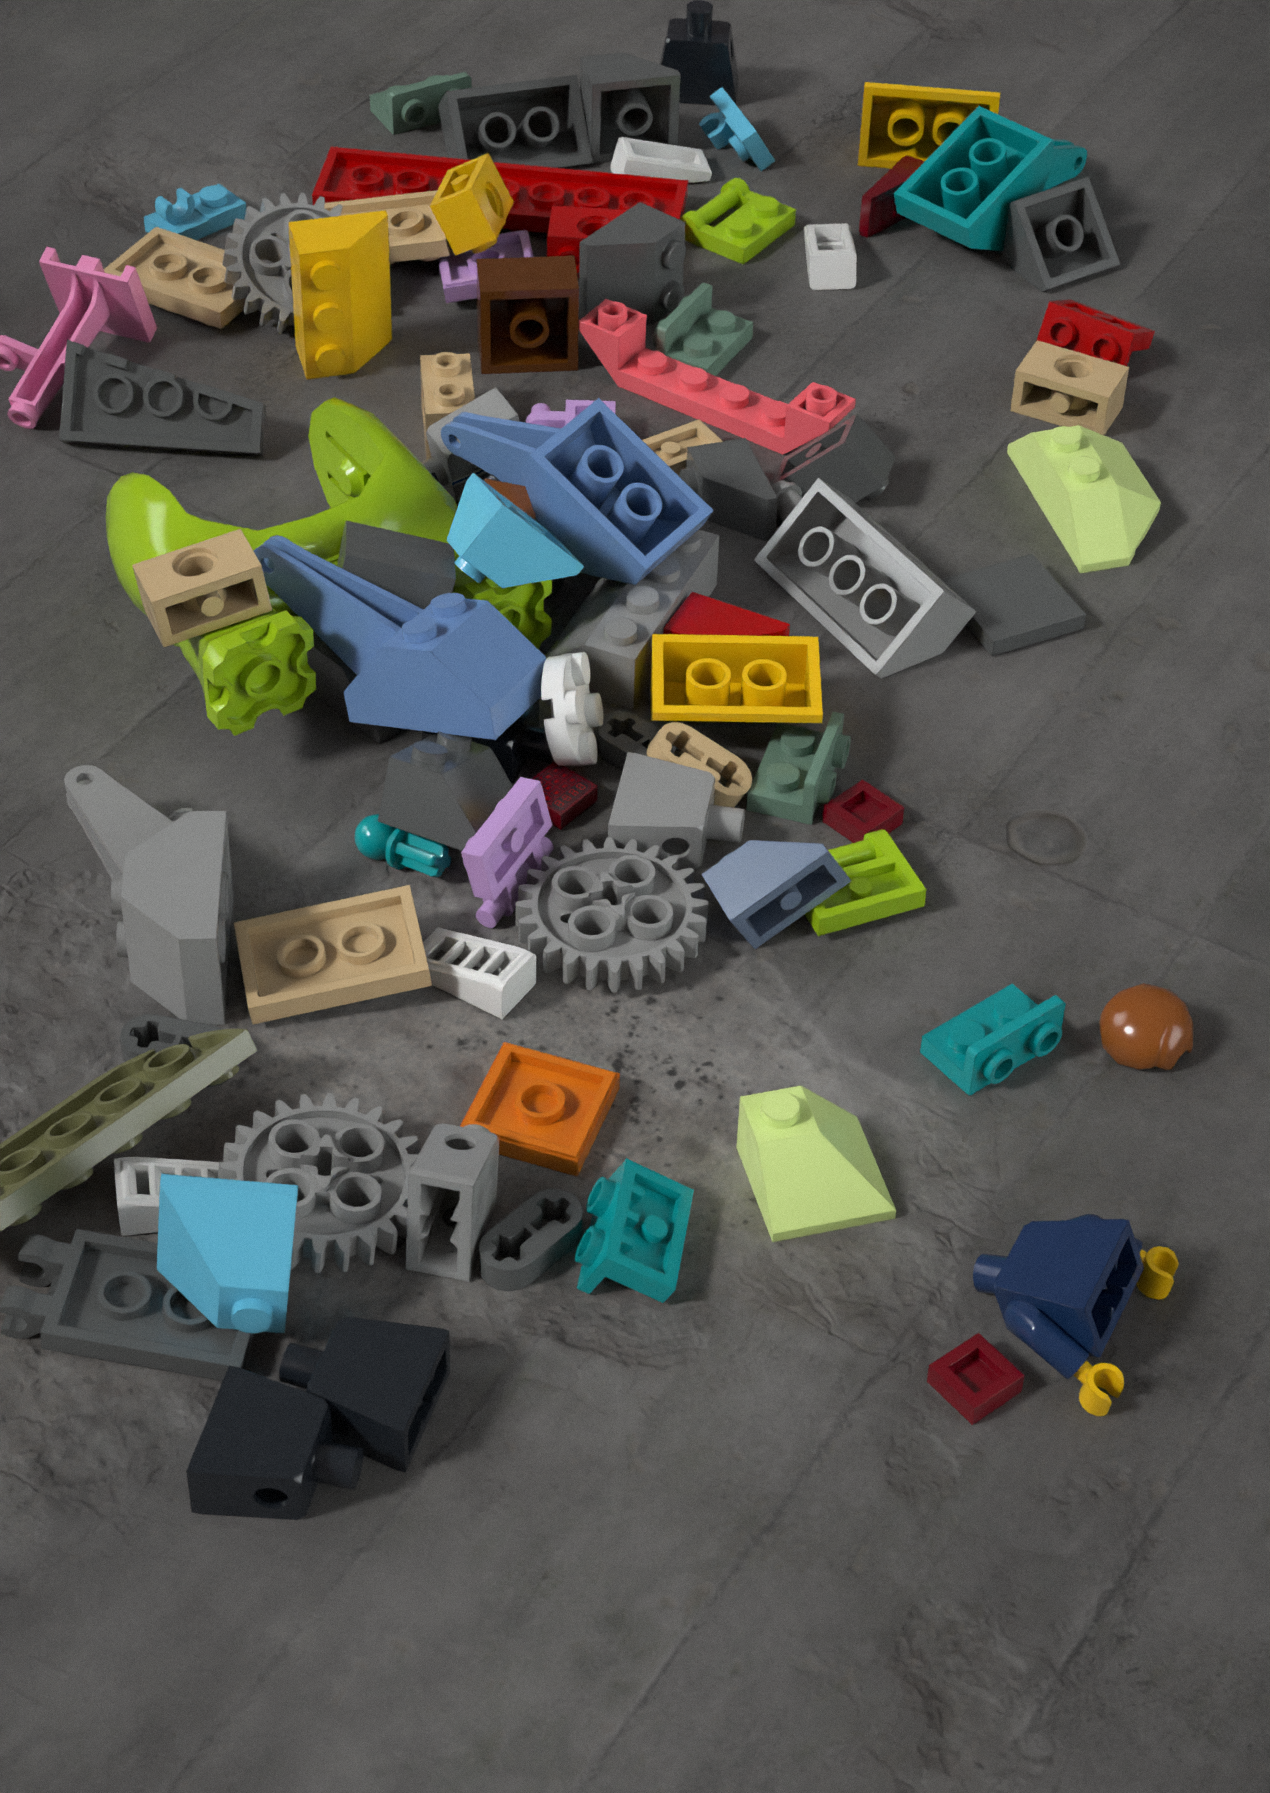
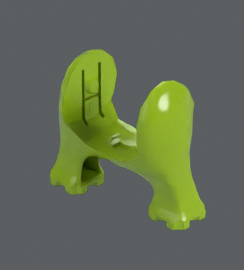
(366, 481)

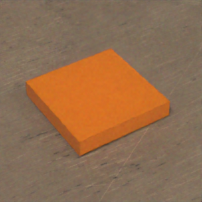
(543, 1107)

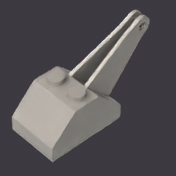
(169, 887)

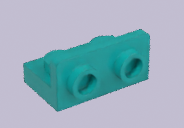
(994, 1038)
(635, 1231)

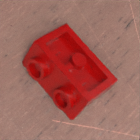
(1092, 332)

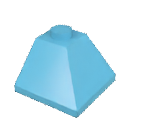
(504, 541)
(229, 1248)

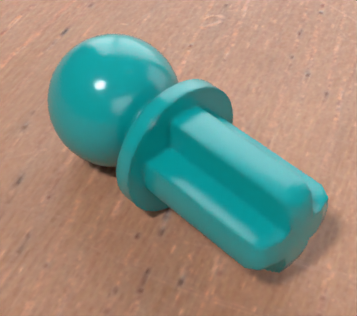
(400, 847)

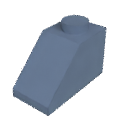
(773, 885)

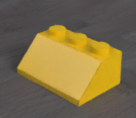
(913, 120)
(340, 291)
(735, 678)

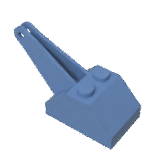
(588, 486)
(416, 668)

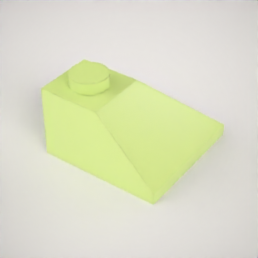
(809, 1164)

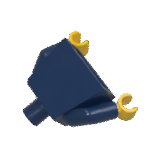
(1068, 1289)

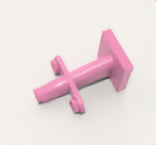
(87, 304)

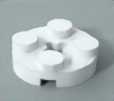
(572, 709)

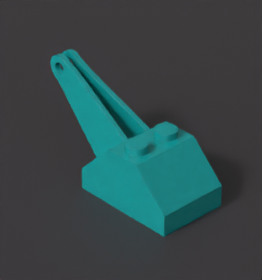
(977, 175)

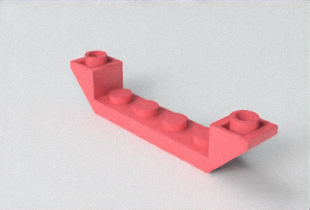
(619, 342)

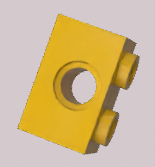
(472, 205)

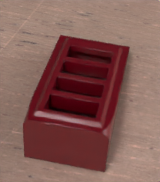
(879, 204)

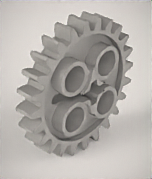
(266, 237)
(611, 914)
(346, 1174)

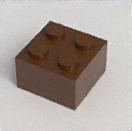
(527, 314)

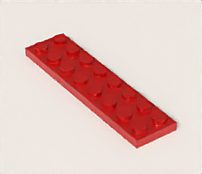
(534, 189)

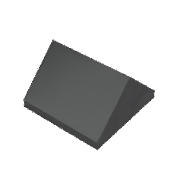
(1058, 236)
(398, 562)

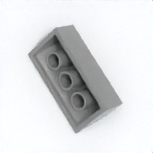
(862, 583)
(620, 617)

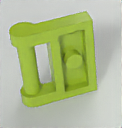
(746, 231)
(878, 888)

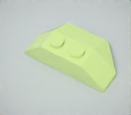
(1087, 493)

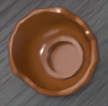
(1146, 1027)

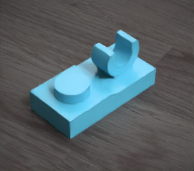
(730, 120)
(197, 213)

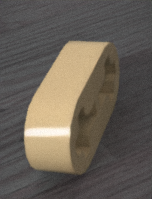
(706, 755)

